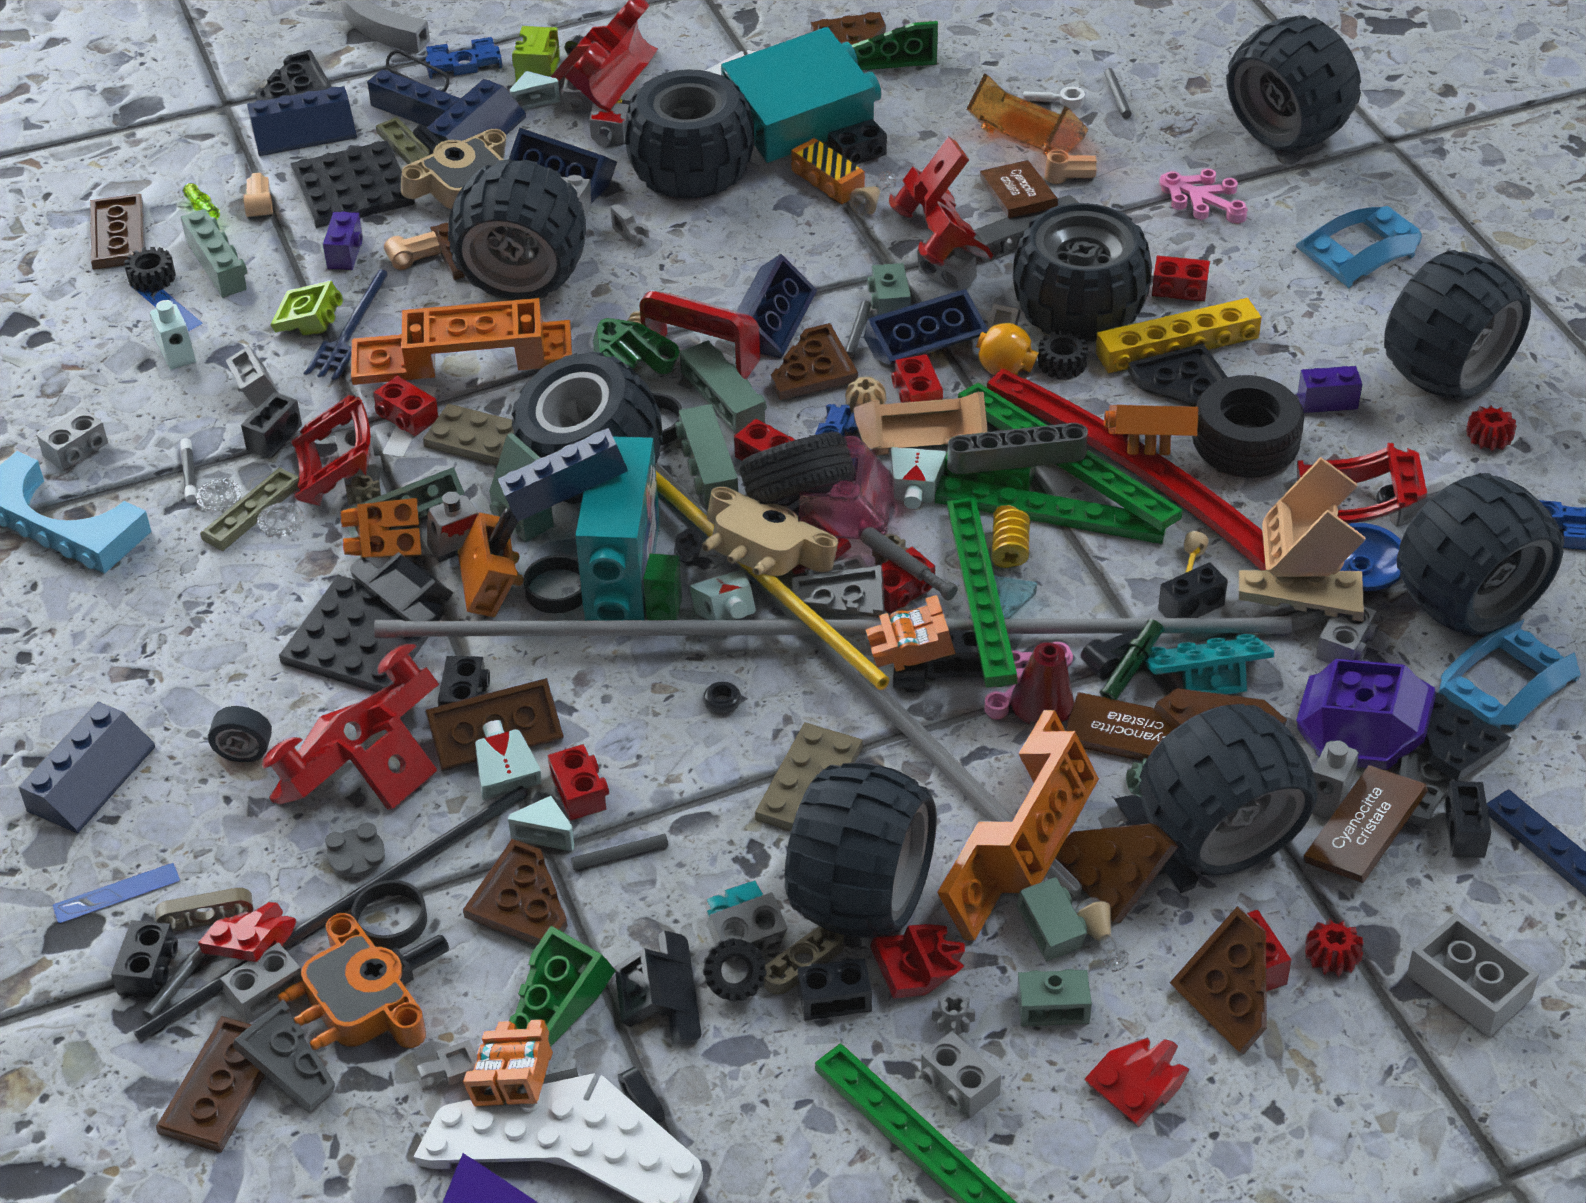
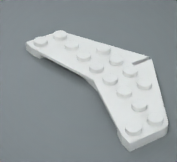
(599, 1137)

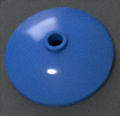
(1375, 557)

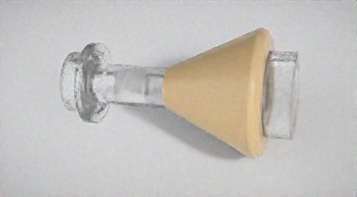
(865, 199)
(1098, 922)

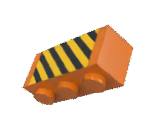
(827, 170)

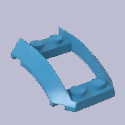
(1399, 241)
(1552, 676)

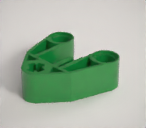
(633, 343)

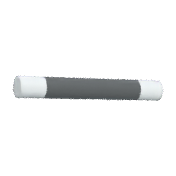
(188, 470)

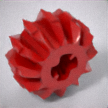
(1491, 428)
(1334, 947)

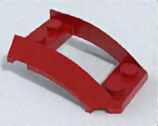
(1405, 474)
(314, 479)

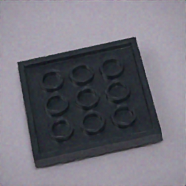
(350, 181)
(340, 636)

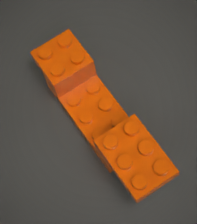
(457, 330)
(1020, 852)

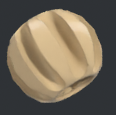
(864, 391)

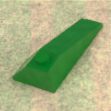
(902, 47)
(561, 983)

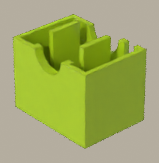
(537, 52)

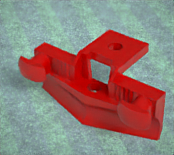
(612, 60)
(938, 203)
(329, 748)

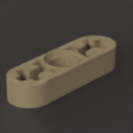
(176, 910)
(808, 944)

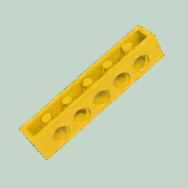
(1211, 325)

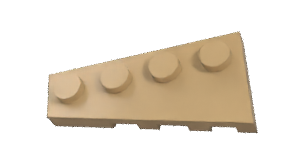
(1331, 593)

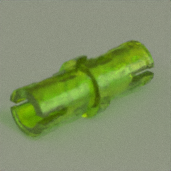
(200, 200)

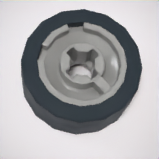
(239, 734)

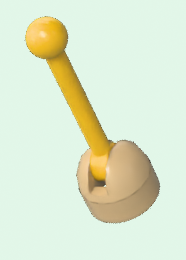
(1196, 545)

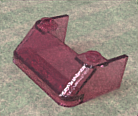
(852, 505)

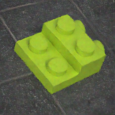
(308, 309)

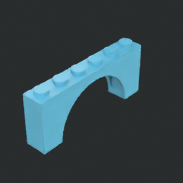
(93, 541)

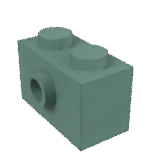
(888, 288)
(1051, 918)
(1054, 997)

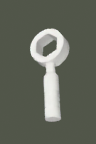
(1071, 103)

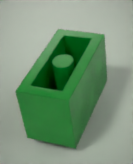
(662, 587)

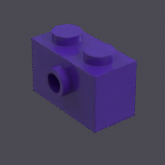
(343, 240)
(1329, 389)

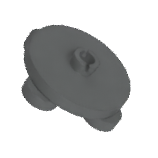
(355, 851)

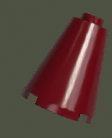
(1043, 685)

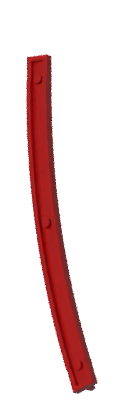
(1152, 468)

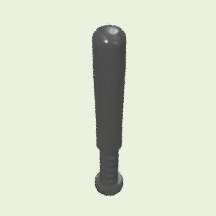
(904, 560)

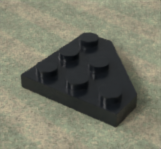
(297, 75)
(1178, 373)
(1460, 740)

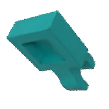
(734, 896)

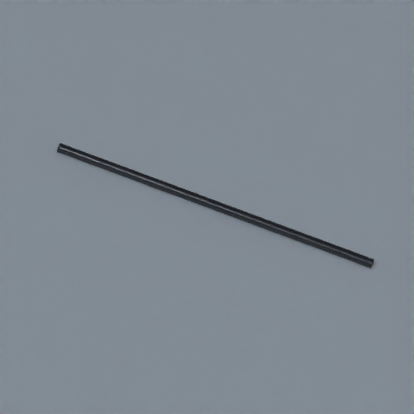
(340, 906)

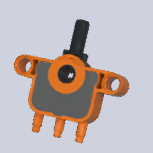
(362, 987)

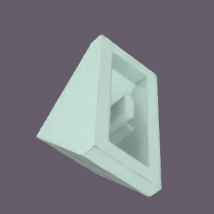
(535, 90)
(542, 825)

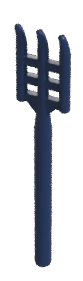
(340, 344)

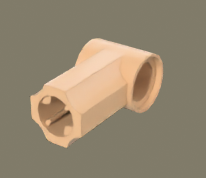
(1063, 166)
(258, 196)
(405, 251)

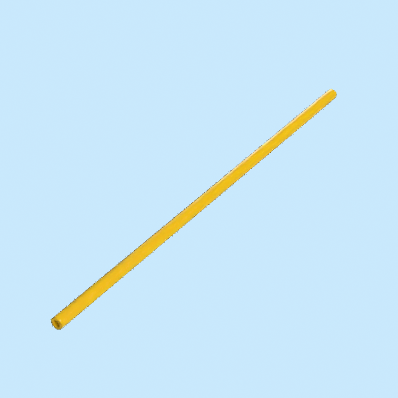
(782, 593)

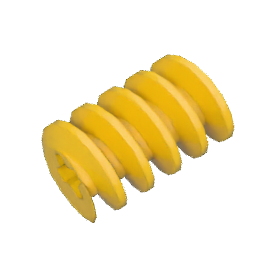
(1010, 537)

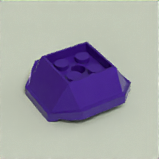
(1368, 707)

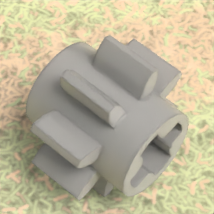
(953, 1014)

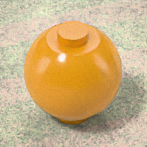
(1006, 348)

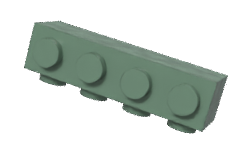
(214, 252)
(722, 385)
(706, 450)
(427, 491)

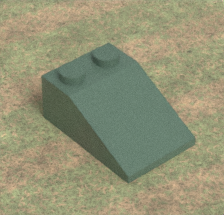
(513, 457)

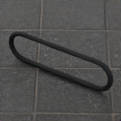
(418, 61)

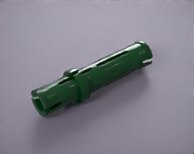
(1138, 651)

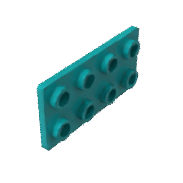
(1211, 666)

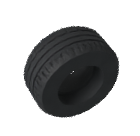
(1243, 449)
(796, 467)

